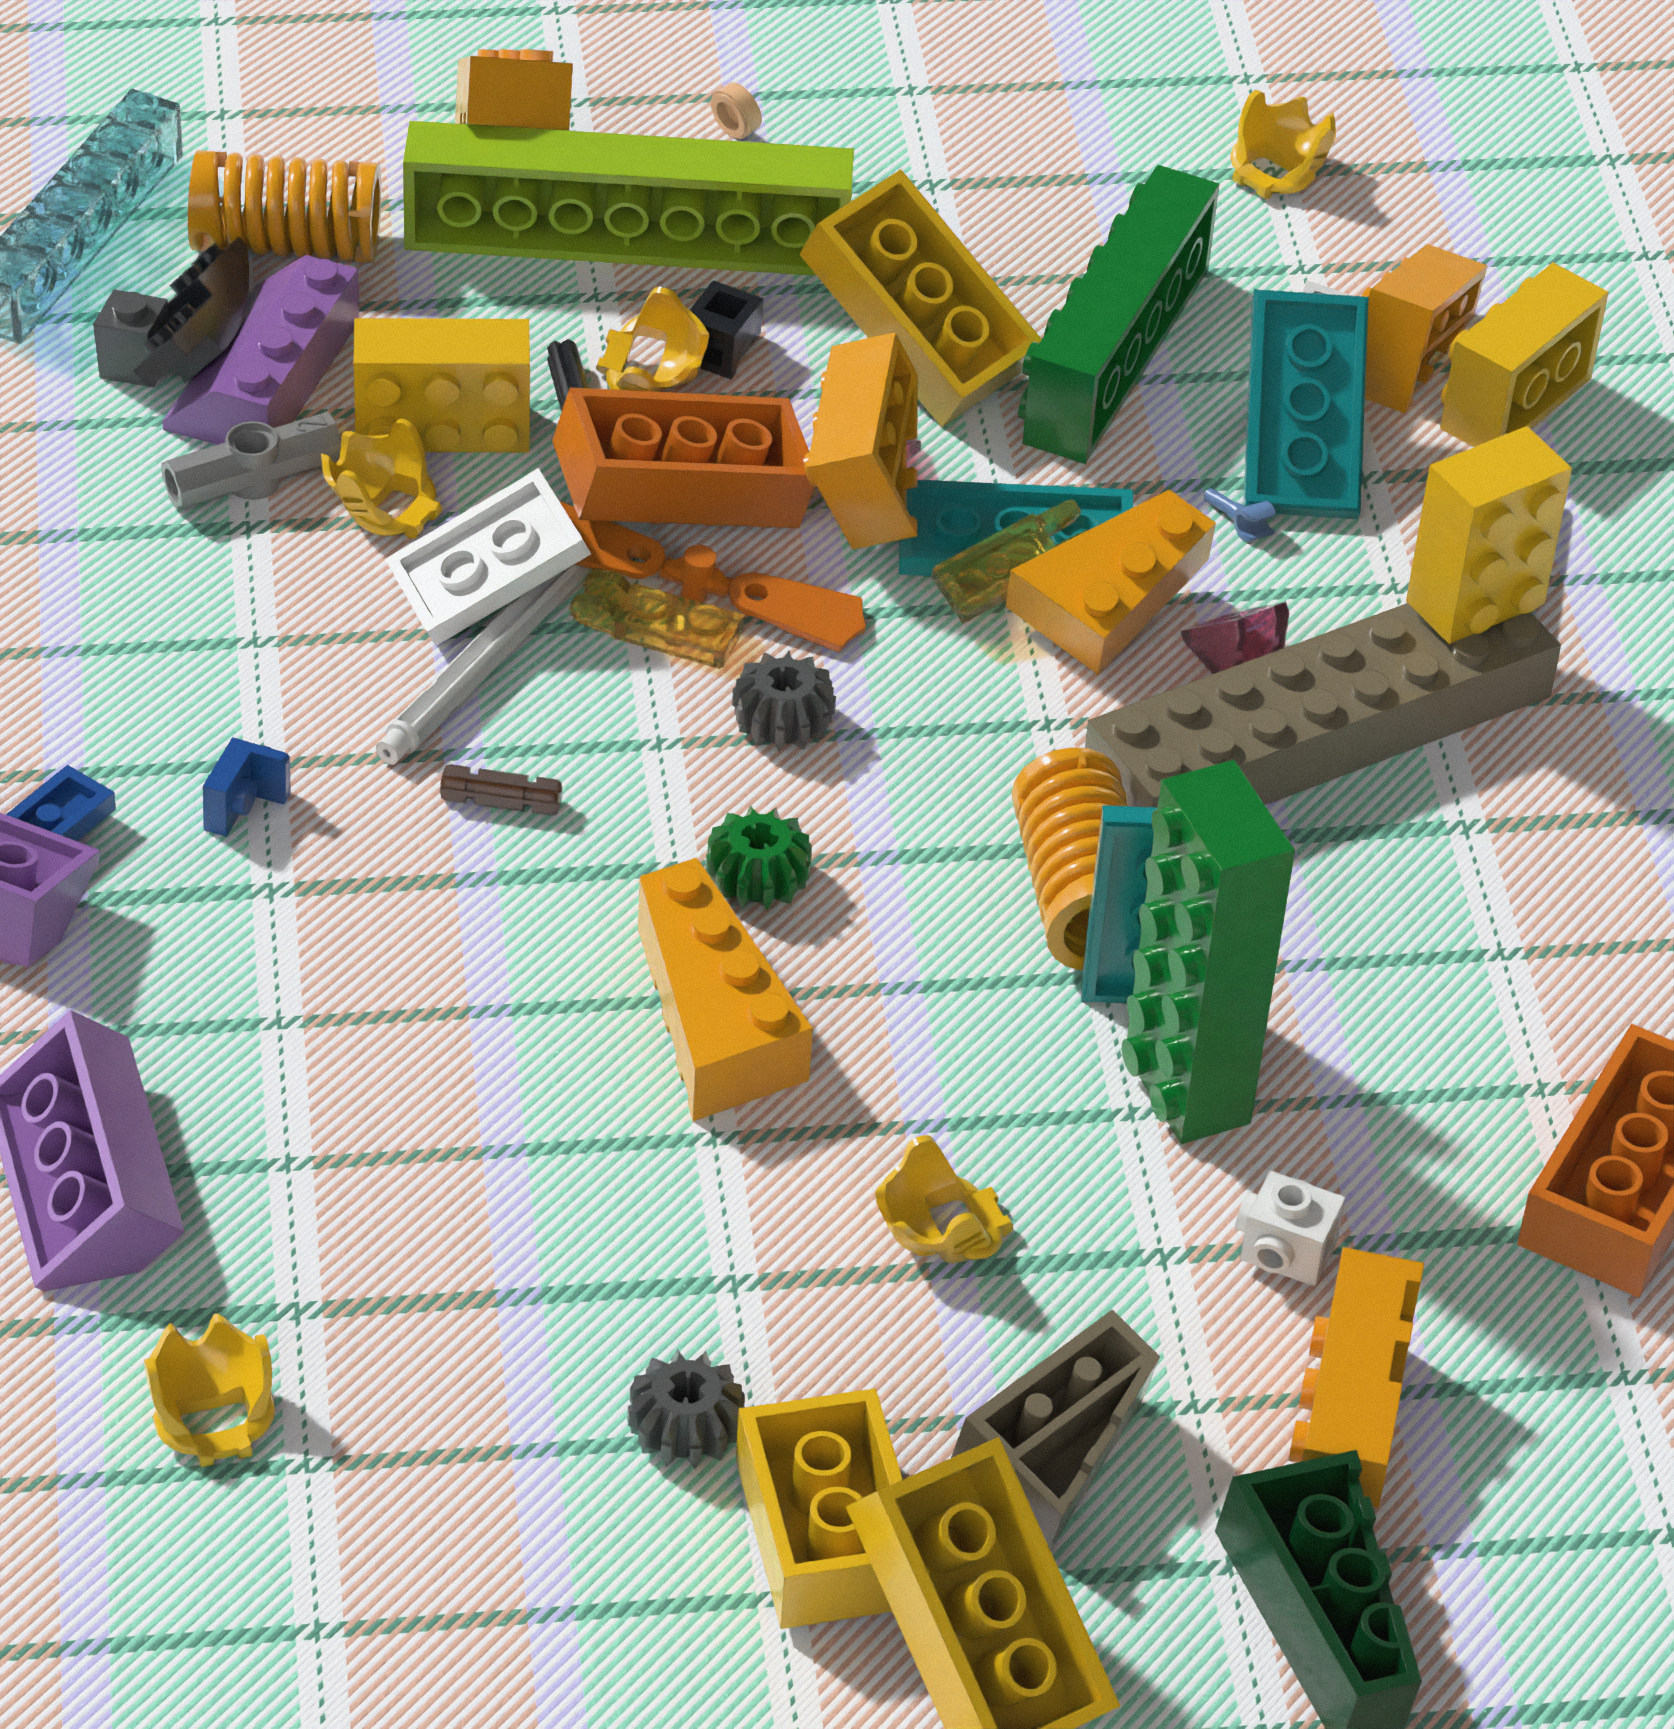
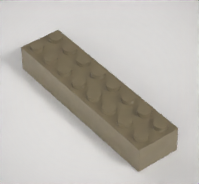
(1329, 704)

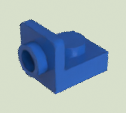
(238, 778)

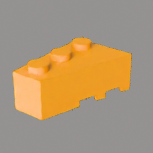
(514, 89)
(1413, 316)
(862, 440)
(1112, 578)
(1361, 1365)

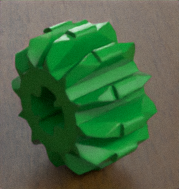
(759, 857)

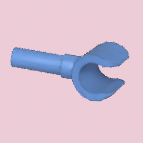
(1248, 520)

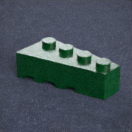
(1323, 1588)

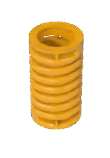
(296, 230)
(1059, 821)

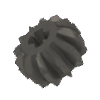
(783, 701)
(685, 1408)

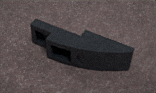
(202, 314)

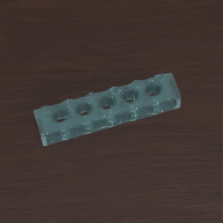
(84, 207)

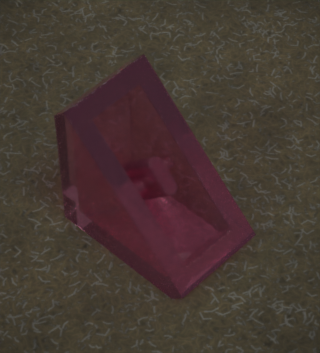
(1238, 636)

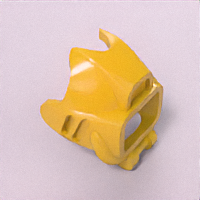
(1284, 137)
(662, 319)
(378, 466)
(928, 1181)
(206, 1375)

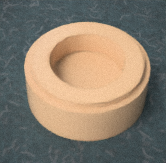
(736, 110)

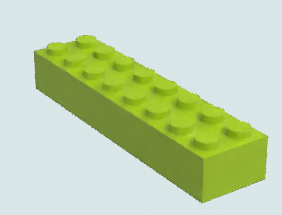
(618, 196)

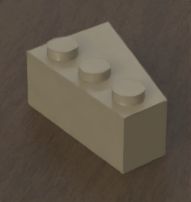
(1066, 1416)

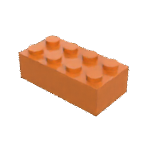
(683, 458)
(1611, 1179)

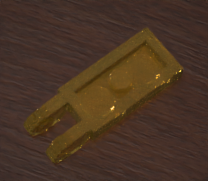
(981, 574)
(657, 619)

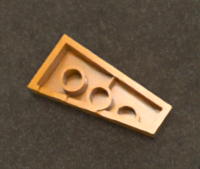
(719, 996)

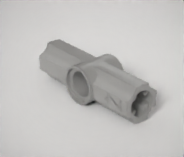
(251, 460)

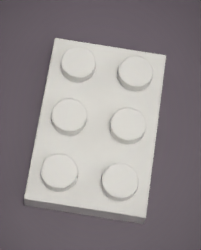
(487, 557)

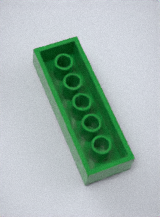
(1118, 314)
(1207, 950)

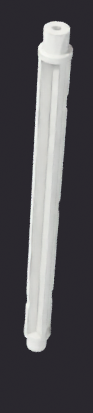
(476, 663)

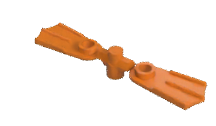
(793, 606)

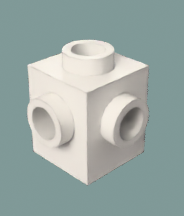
(1290, 1227)

